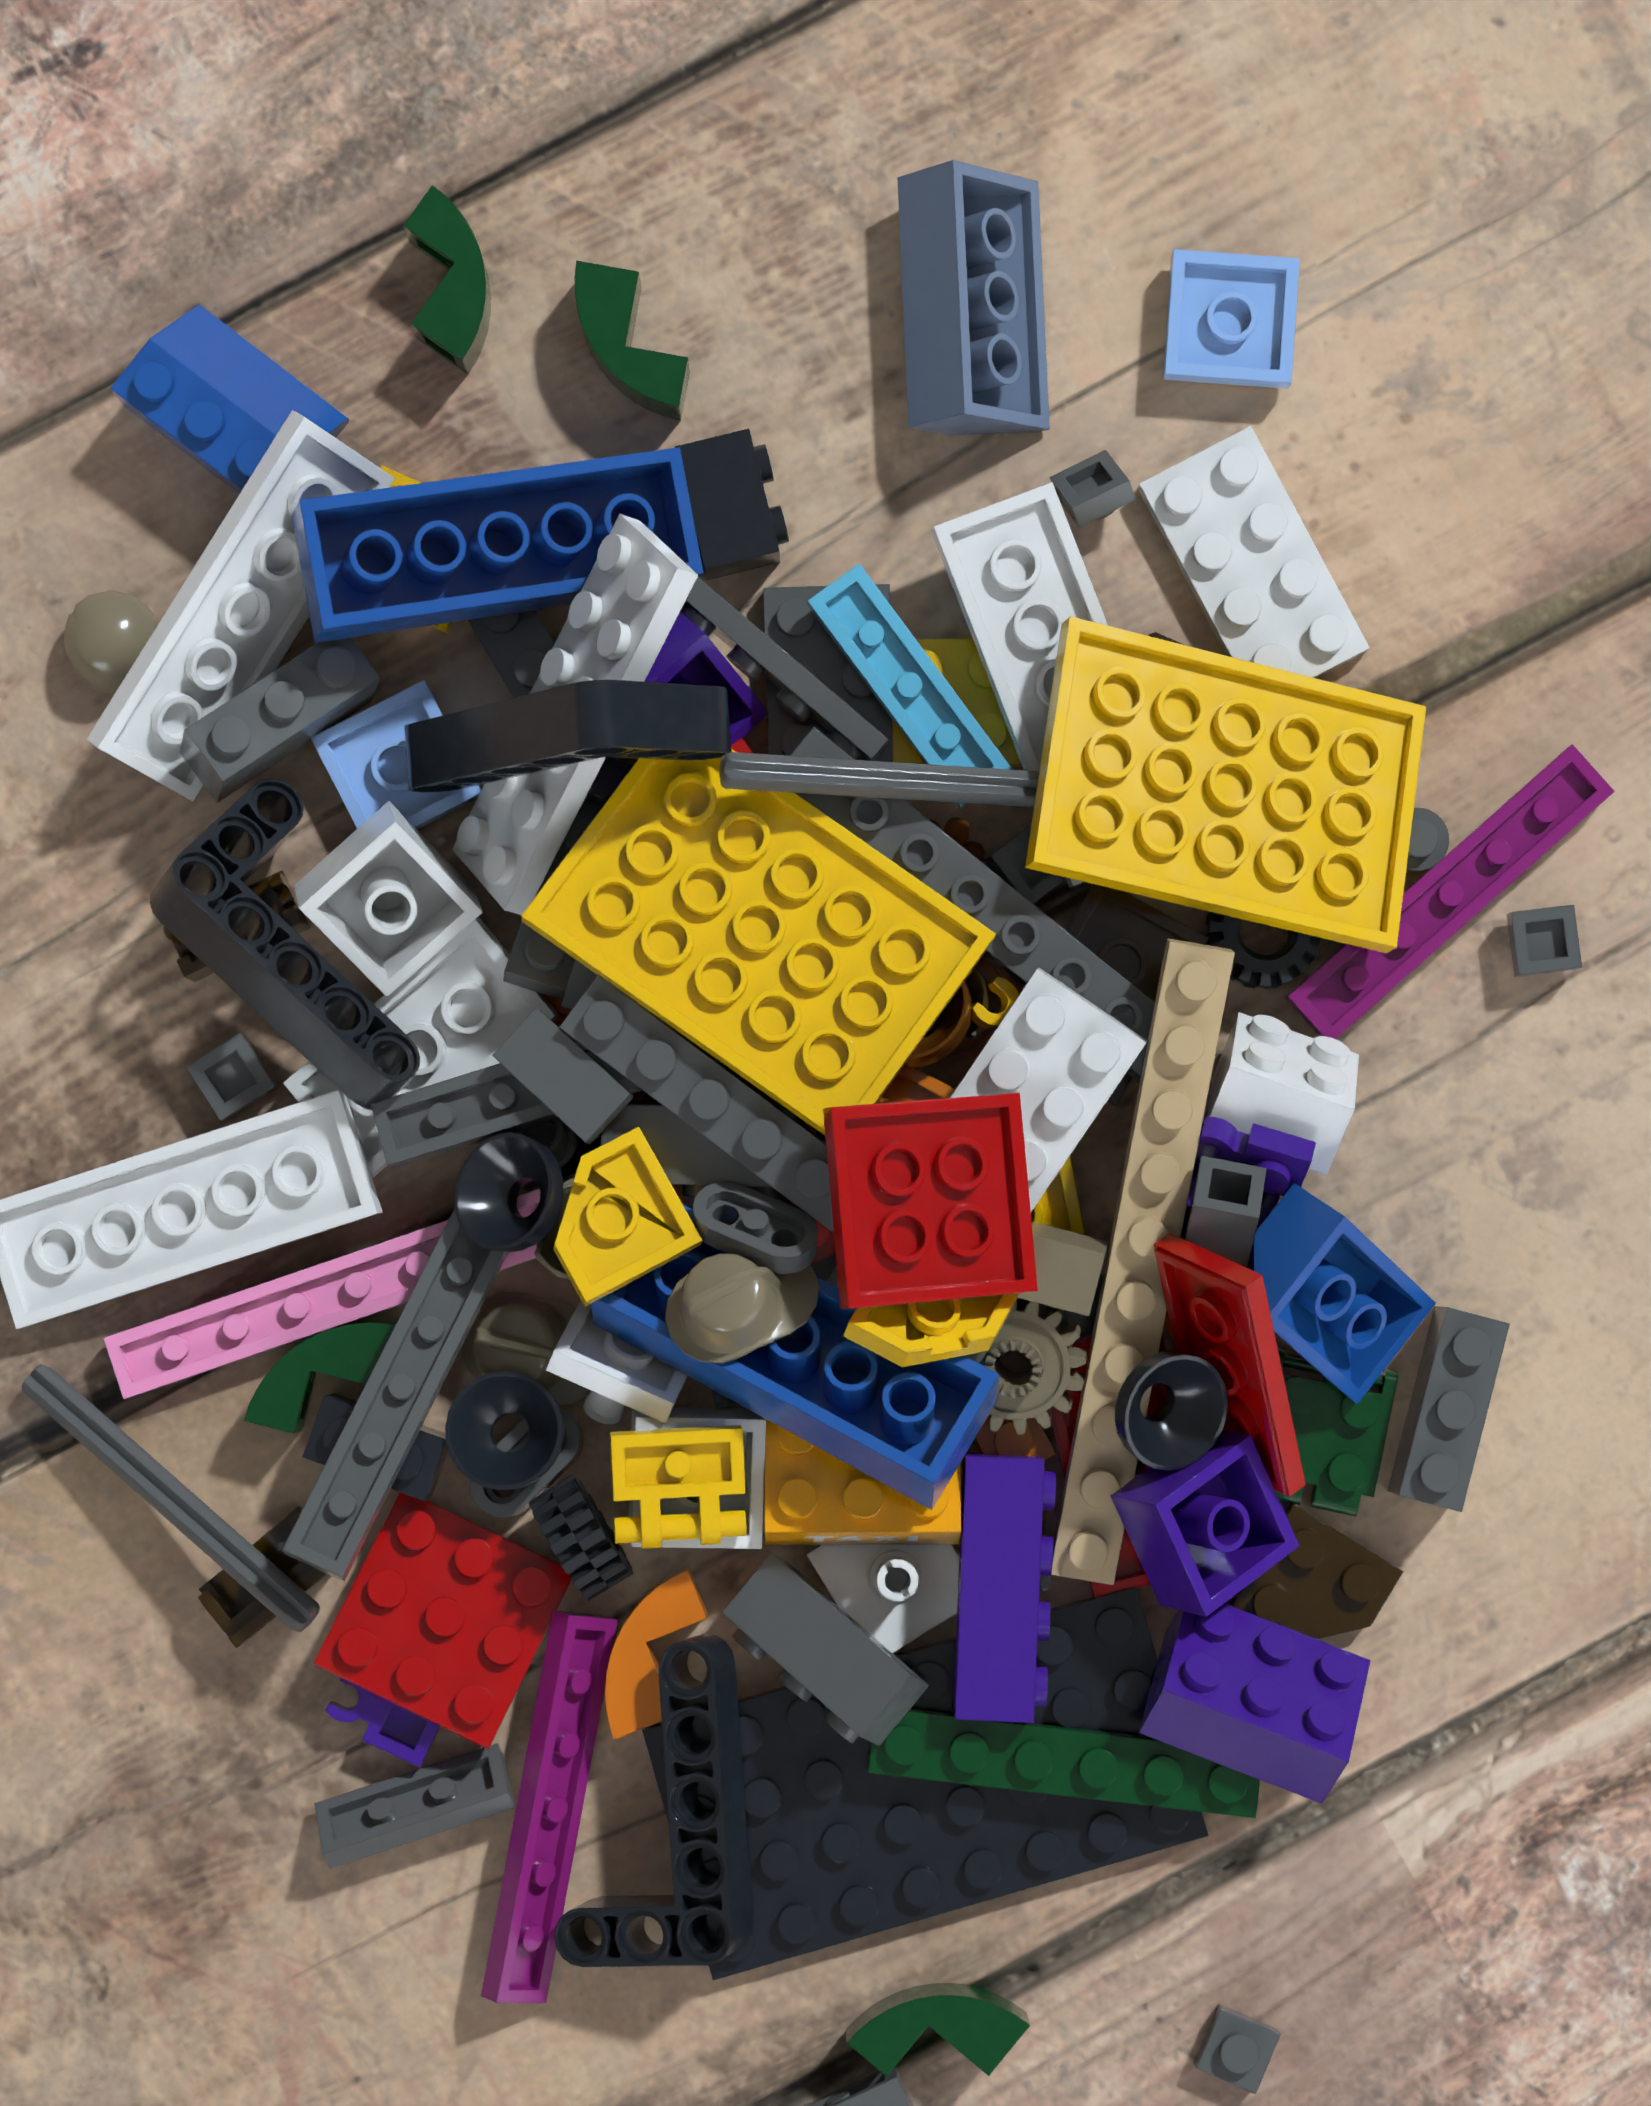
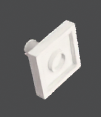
(613, 1372)
(891, 1588)

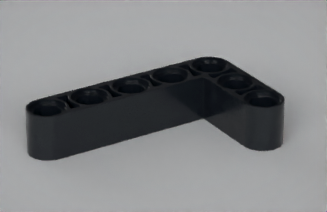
(567, 728)
(272, 950)
(690, 1831)

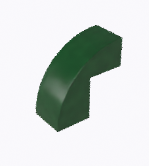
(459, 309)
(607, 313)
(340, 1352)
(966, 2016)

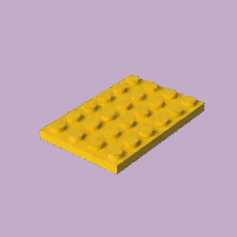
(1226, 786)
(759, 933)

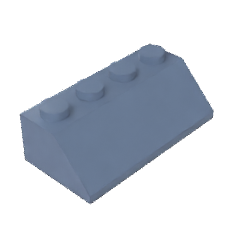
(972, 301)

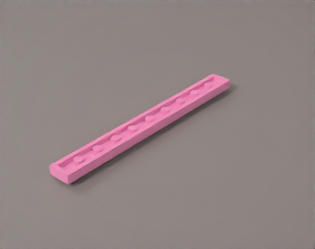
(284, 1309)

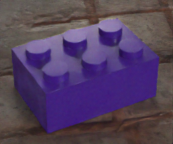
(1257, 1699)

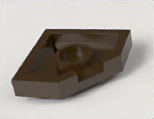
(1323, 1584)

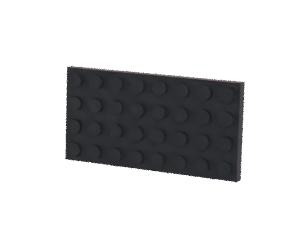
(871, 1851)

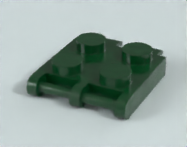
(1337, 1438)

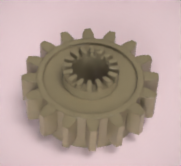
(1049, 1346)

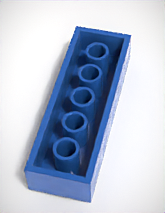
(479, 541)
(850, 1402)

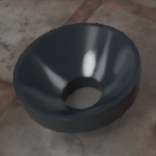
(490, 1188)
(1186, 1423)
(472, 1426)

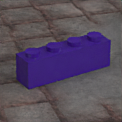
(999, 1588)

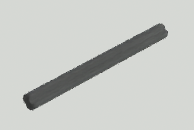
(878, 779)
(171, 1498)

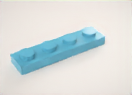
(902, 674)

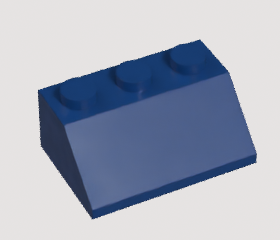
(217, 395)
(1334, 1292)

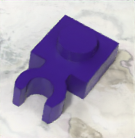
(1281, 1153)
(389, 1726)

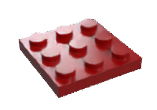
(930, 1200)
(444, 1619)

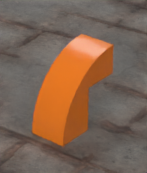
(633, 1668)

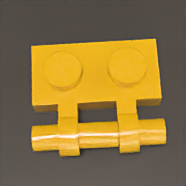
(677, 1465)

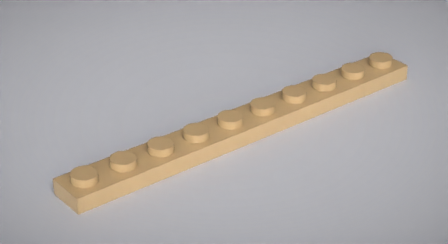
(1147, 1209)

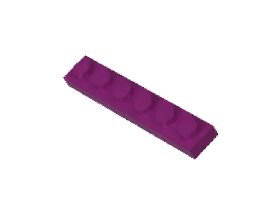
(1454, 891)
(549, 1807)

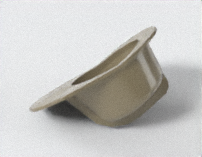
(736, 1307)
(519, 1336)

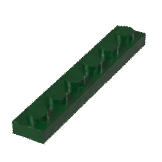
(1061, 1763)

